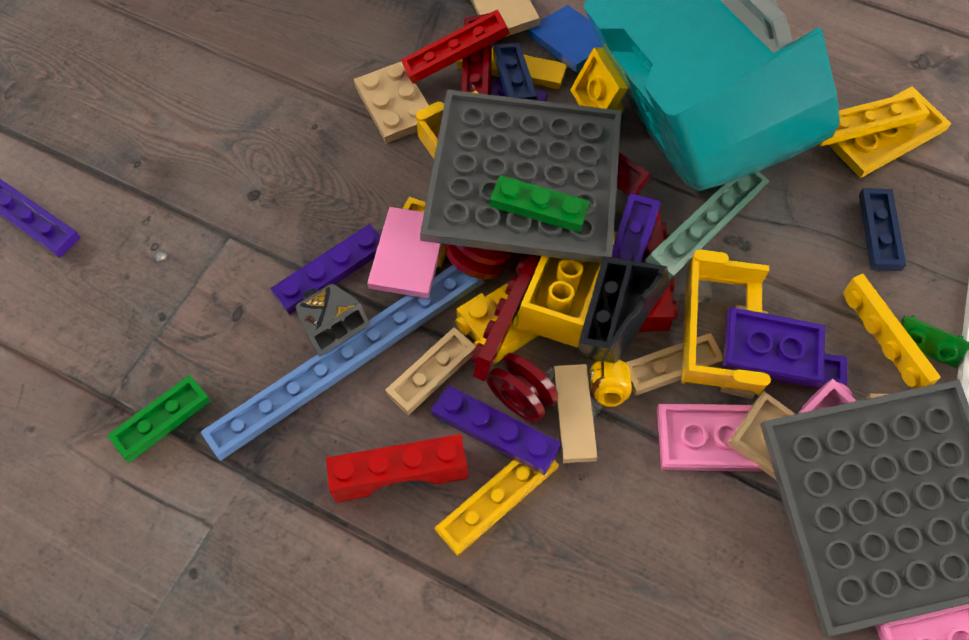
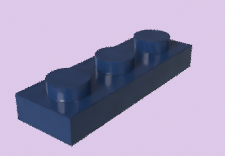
(513, 71)
(882, 229)

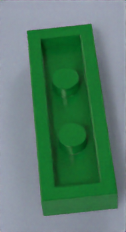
(539, 203)
(158, 418)

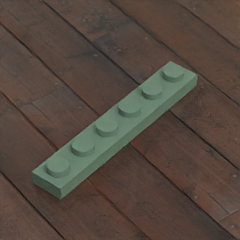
(706, 222)

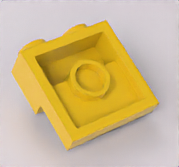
(599, 83)
(474, 318)

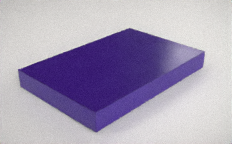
(775, 346)

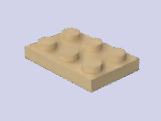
(391, 101)

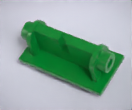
(936, 342)

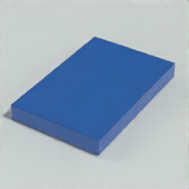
(566, 36)

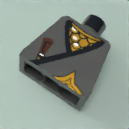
(330, 317)

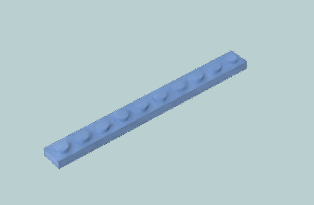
(324, 371)

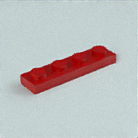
(455, 46)

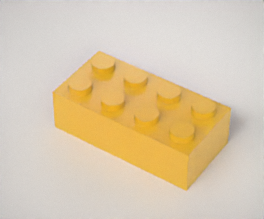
(559, 298)

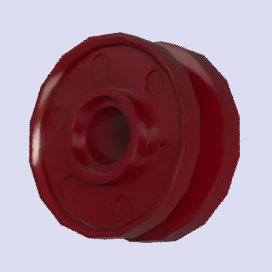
(477, 261)
(522, 387)

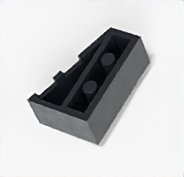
(619, 306)

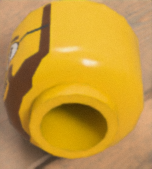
(610, 382)

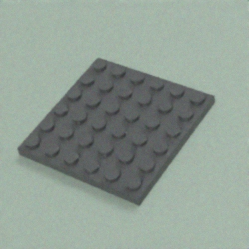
(532, 142)
(878, 503)

